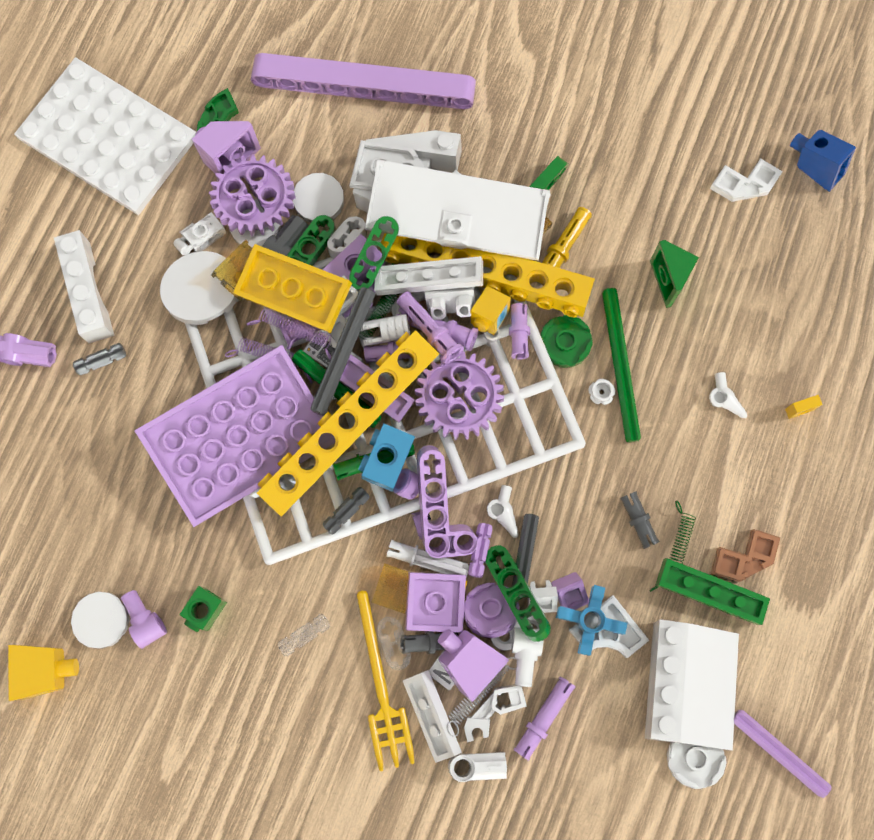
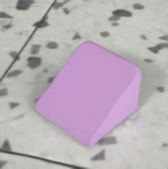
(571, 591)

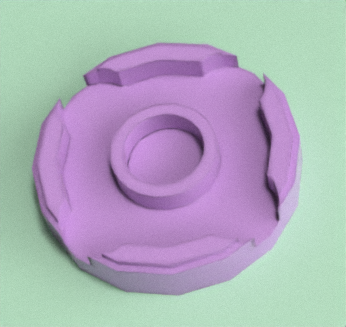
(488, 611)

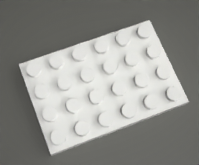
(106, 135)

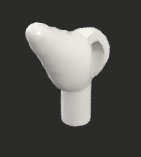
(724, 397)
(503, 512)

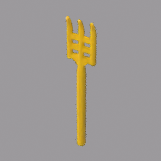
(386, 712)

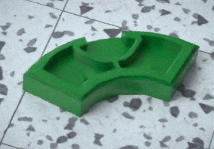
(219, 108)

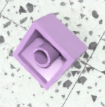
(225, 141)

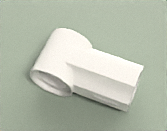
(482, 766)

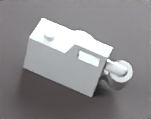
(200, 235)

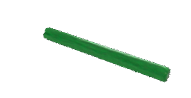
(621, 365)

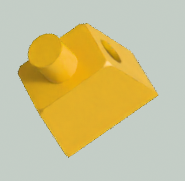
(37, 671)

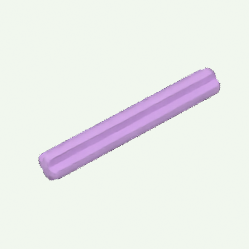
(782, 754)

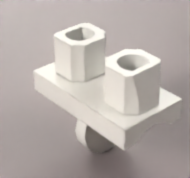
(450, 301)

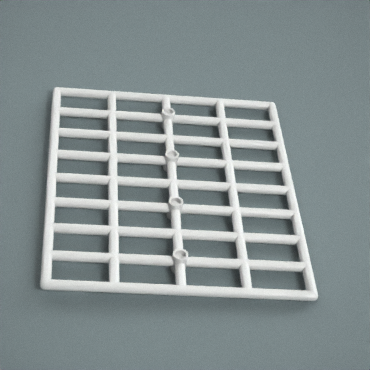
(464, 484)

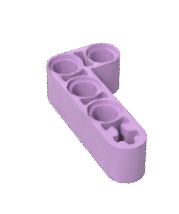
(438, 500)

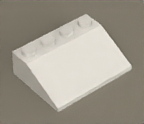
(692, 685)

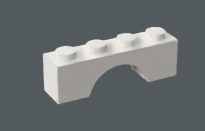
(77, 268)

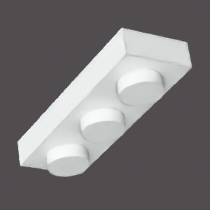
(432, 716)

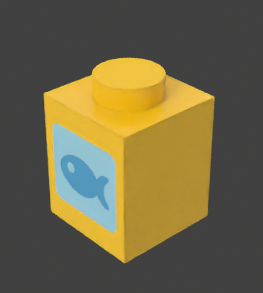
(490, 310)

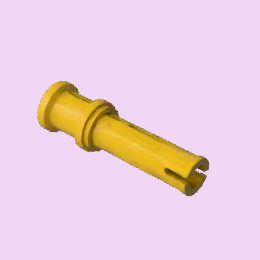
(559, 252)

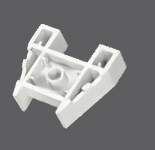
(434, 148)

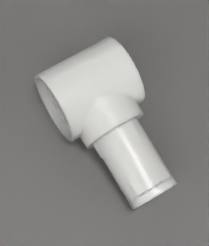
(526, 653)

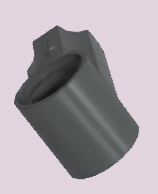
(287, 236)

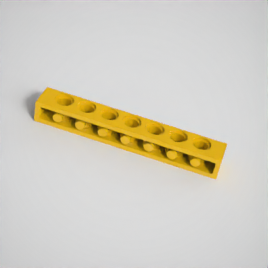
(526, 271)
(421, 354)

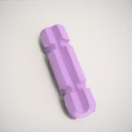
(478, 557)

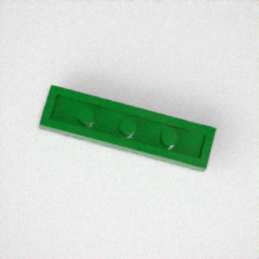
(712, 591)

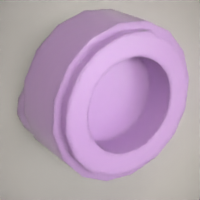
(407, 484)

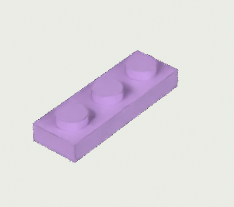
(356, 369)

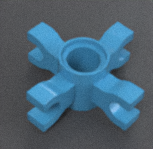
(594, 606)

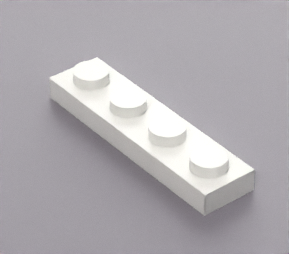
(429, 276)

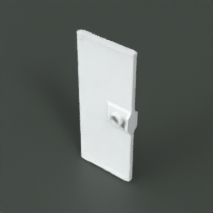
(458, 209)

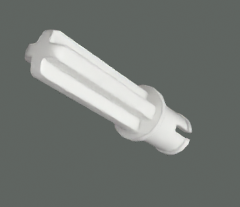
(421, 558)

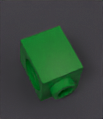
(215, 606)

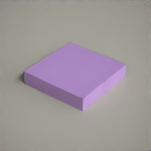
(435, 602)

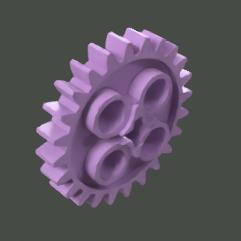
(231, 205)
(440, 409)

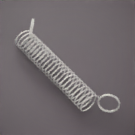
(478, 701)

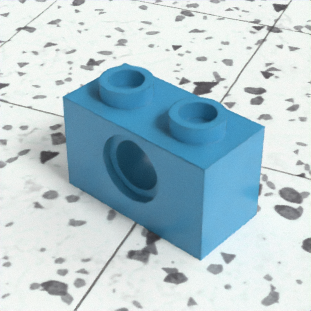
(398, 444)

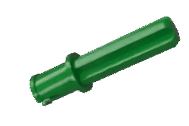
(351, 466)

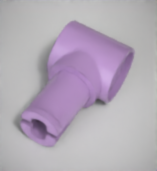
(145, 625)

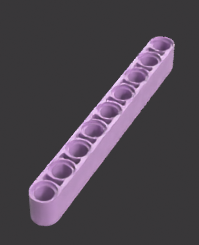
(363, 81)

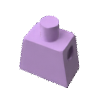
(469, 662)

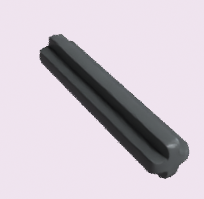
(526, 546)

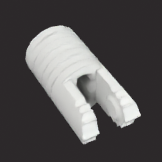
(391, 329)

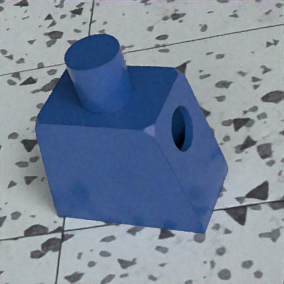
(823, 157)

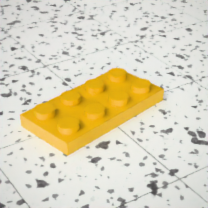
(292, 288)

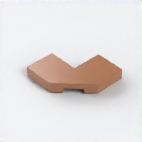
(758, 555)

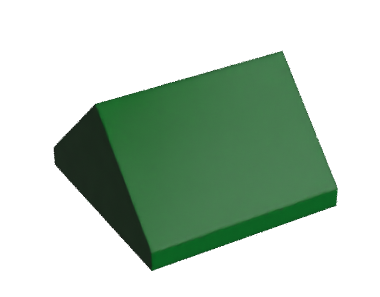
(671, 269)

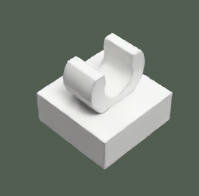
(546, 597)

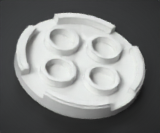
(192, 292)

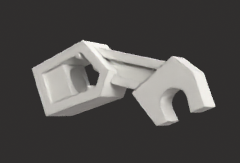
(481, 717)

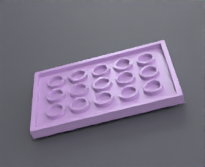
(232, 435)

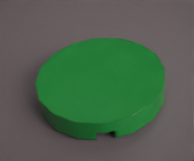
(567, 340)

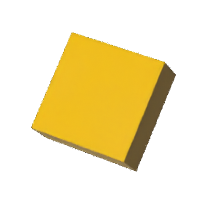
(803, 406)

